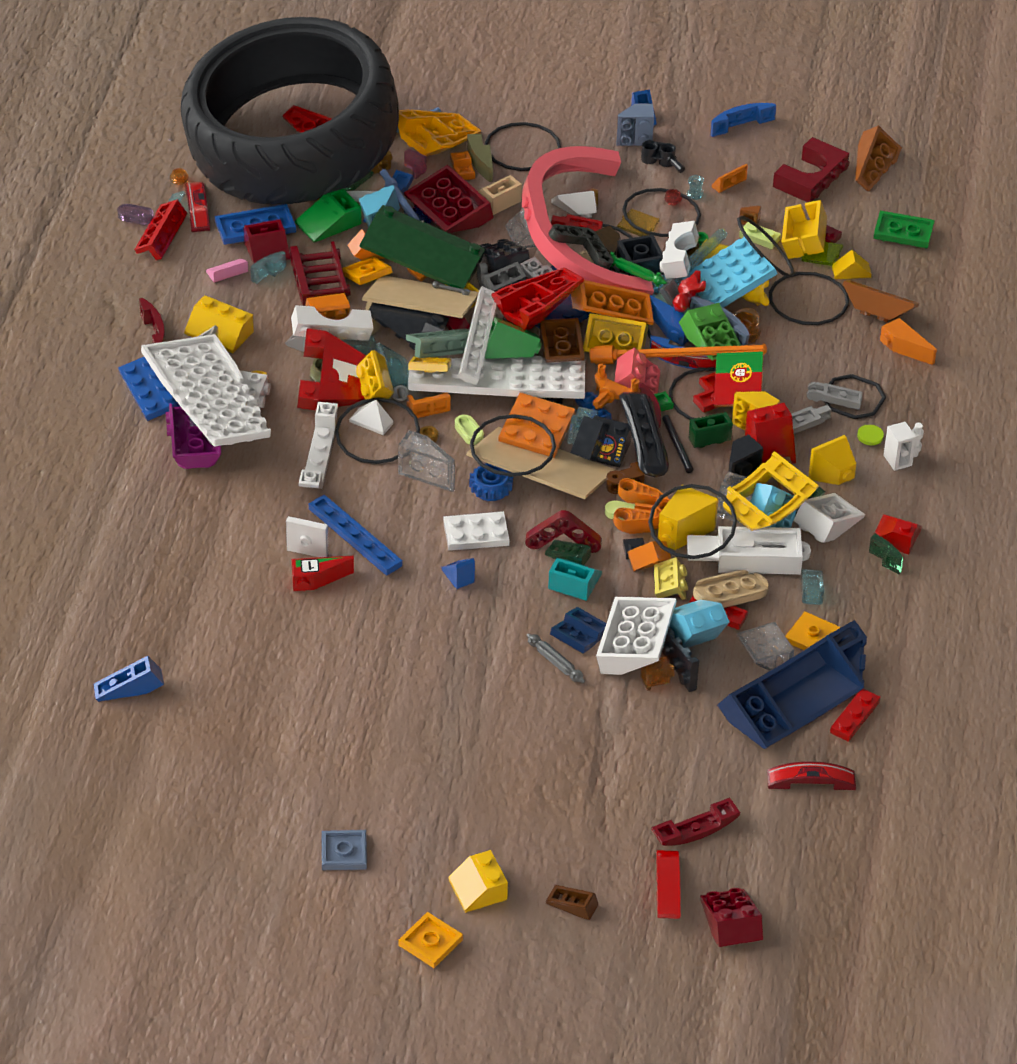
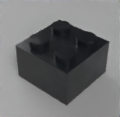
(641, 251)

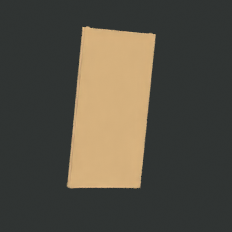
(564, 472)

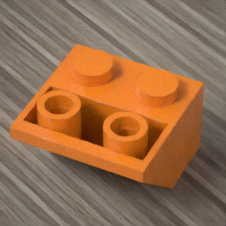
(331, 306)

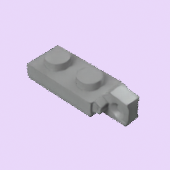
(810, 417)

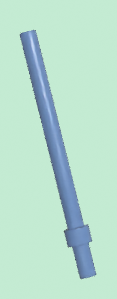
(391, 181)

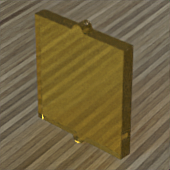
(639, 219)

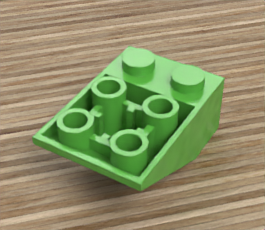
(708, 327)

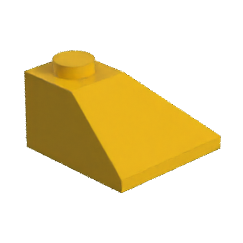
(832, 462)

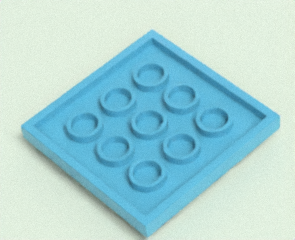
(733, 273)

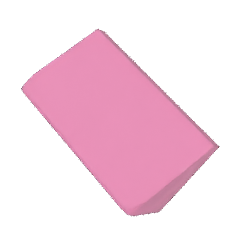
(228, 270)

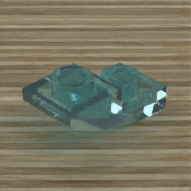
(269, 265)

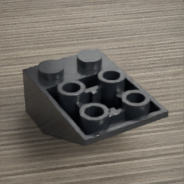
(503, 254)

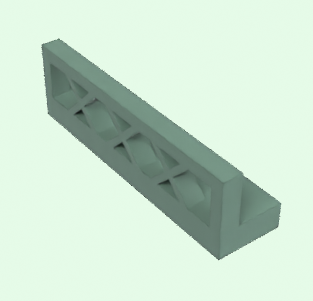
(439, 342)

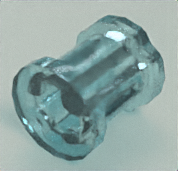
(695, 187)

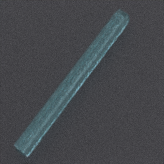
(703, 251)

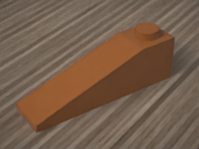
(874, 156)

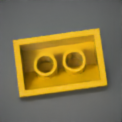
(232, 323)
(614, 331)

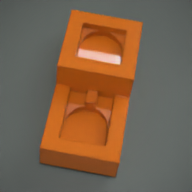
(462, 165)

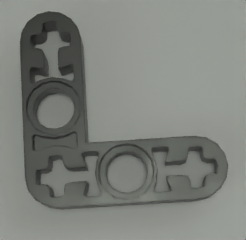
(584, 237)

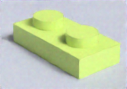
(758, 237)

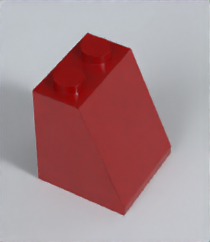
(772, 430)

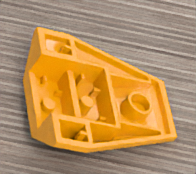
(433, 131)

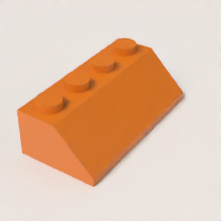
(613, 302)

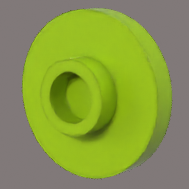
(870, 434)

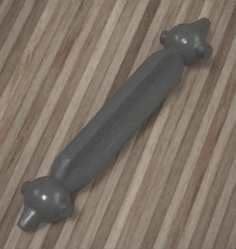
(555, 658)

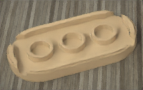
(731, 588)

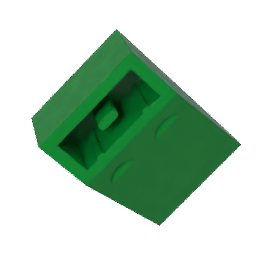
(330, 216)

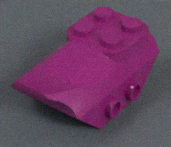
(189, 444)

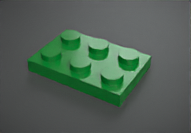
(903, 229)

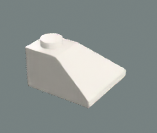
(577, 204)

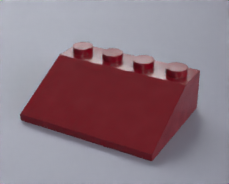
(450, 201)

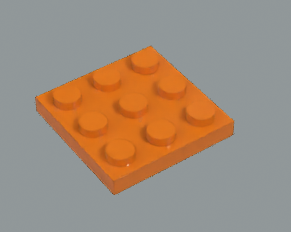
(530, 435)

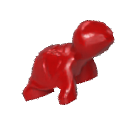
(687, 290)

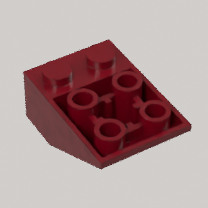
(732, 917)

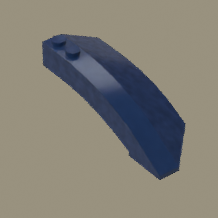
(799, 688)

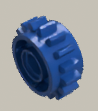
(490, 485)

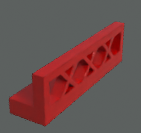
(162, 229)

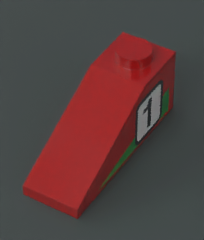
(320, 571)

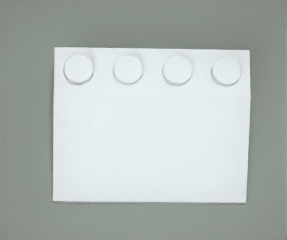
(634, 633)

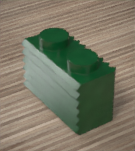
(710, 430)

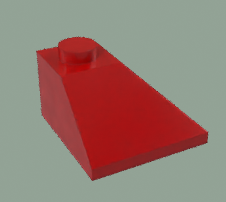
(898, 532)

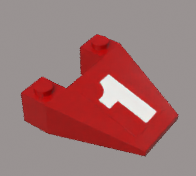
(338, 374)

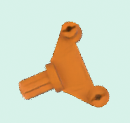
(609, 389)

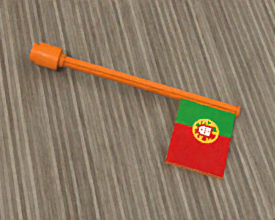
(736, 366)

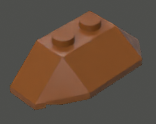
(877, 302)

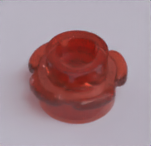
(673, 196)

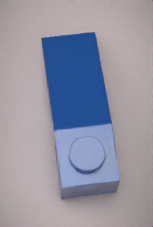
(668, 320)
(130, 681)

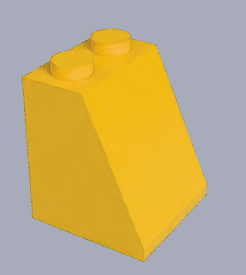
(687, 514)

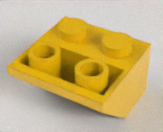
(374, 376)
(748, 401)

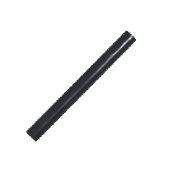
(677, 443)

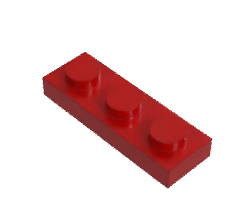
(855, 714)

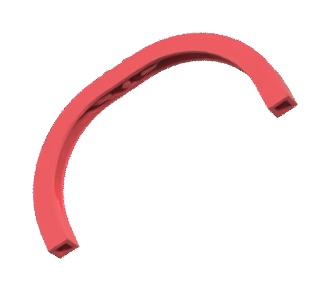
(557, 253)

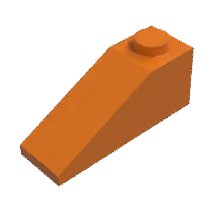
(906, 341)

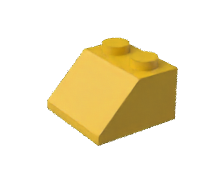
(479, 882)

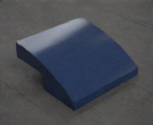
(579, 630)

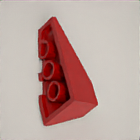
(304, 119)

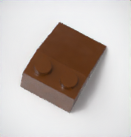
(561, 340)

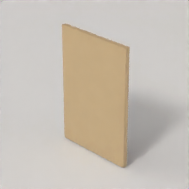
(419, 296)

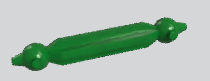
(637, 270)

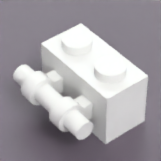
(902, 444)

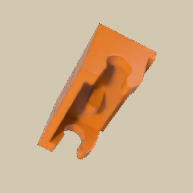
(429, 405)

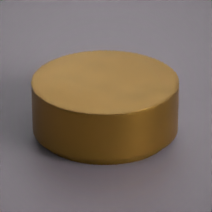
(430, 431)

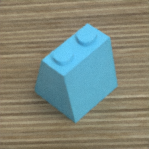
(698, 622)

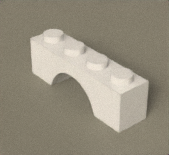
(675, 258)
(354, 327)

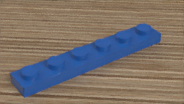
(355, 535)

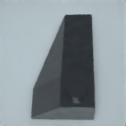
(407, 321)

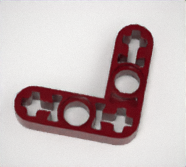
(560, 527)

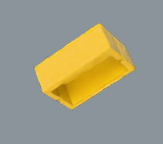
(804, 235)

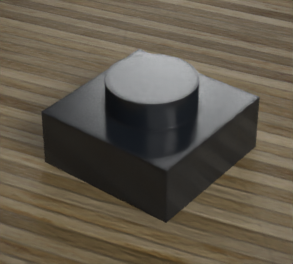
(629, 544)

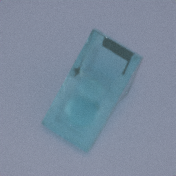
(576, 422)

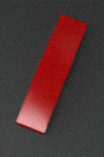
(668, 884)

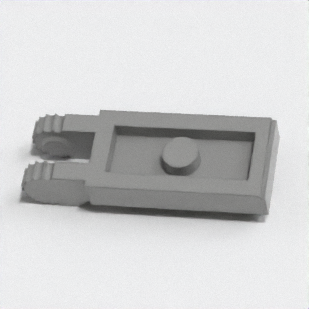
(834, 395)

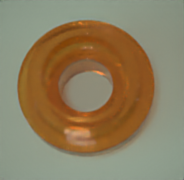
(179, 176)

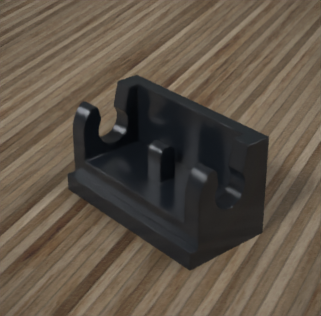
(590, 439)

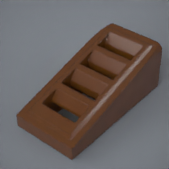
(584, 909)

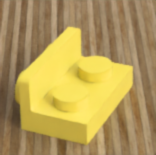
(670, 578)

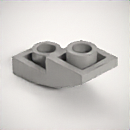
(534, 268)

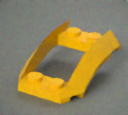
(782, 472)

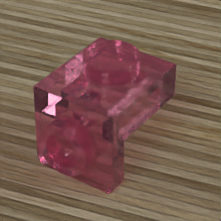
(415, 161)

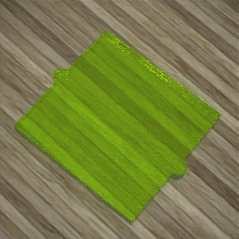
(828, 257)

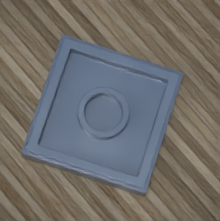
(344, 850)

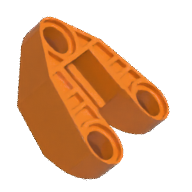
(644, 498)

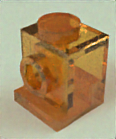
(657, 673)

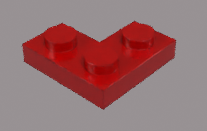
(705, 400)

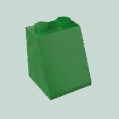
(511, 341)

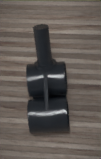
(663, 152)

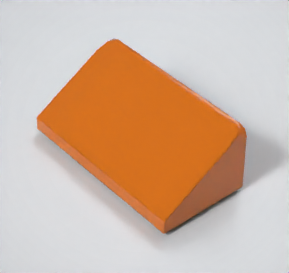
(730, 179)

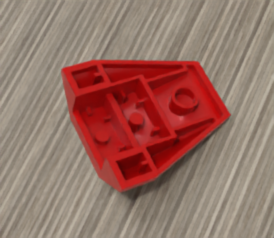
(535, 298)

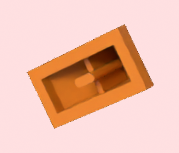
(648, 555)

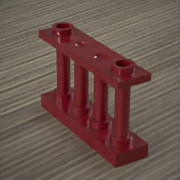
(300, 271)

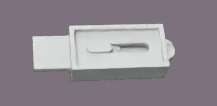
(758, 551)

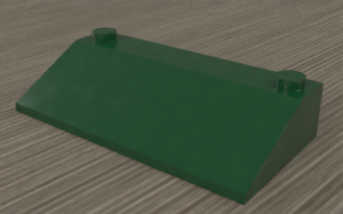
(422, 247)

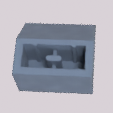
(635, 125)

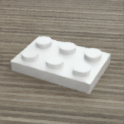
(476, 531)

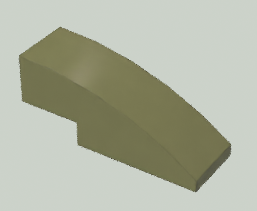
(480, 156)

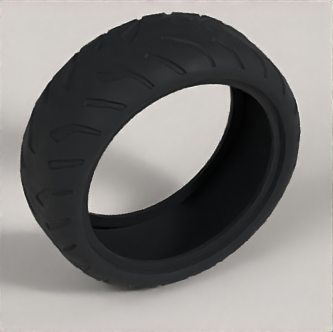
(300, 164)

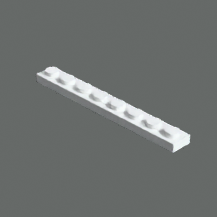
(478, 337)

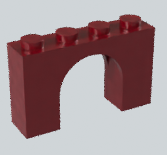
(810, 185)

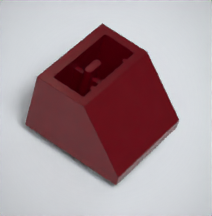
(265, 239)

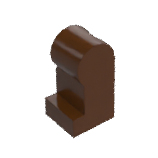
(614, 477)

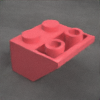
(636, 365)

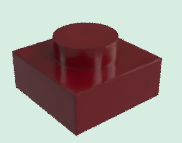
(832, 235)

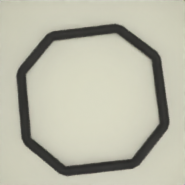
(863, 380)

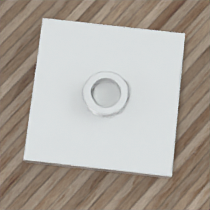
(307, 537)

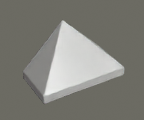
(372, 417)

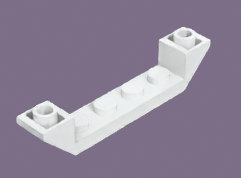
(321, 446)

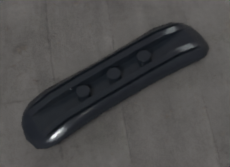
(646, 434)

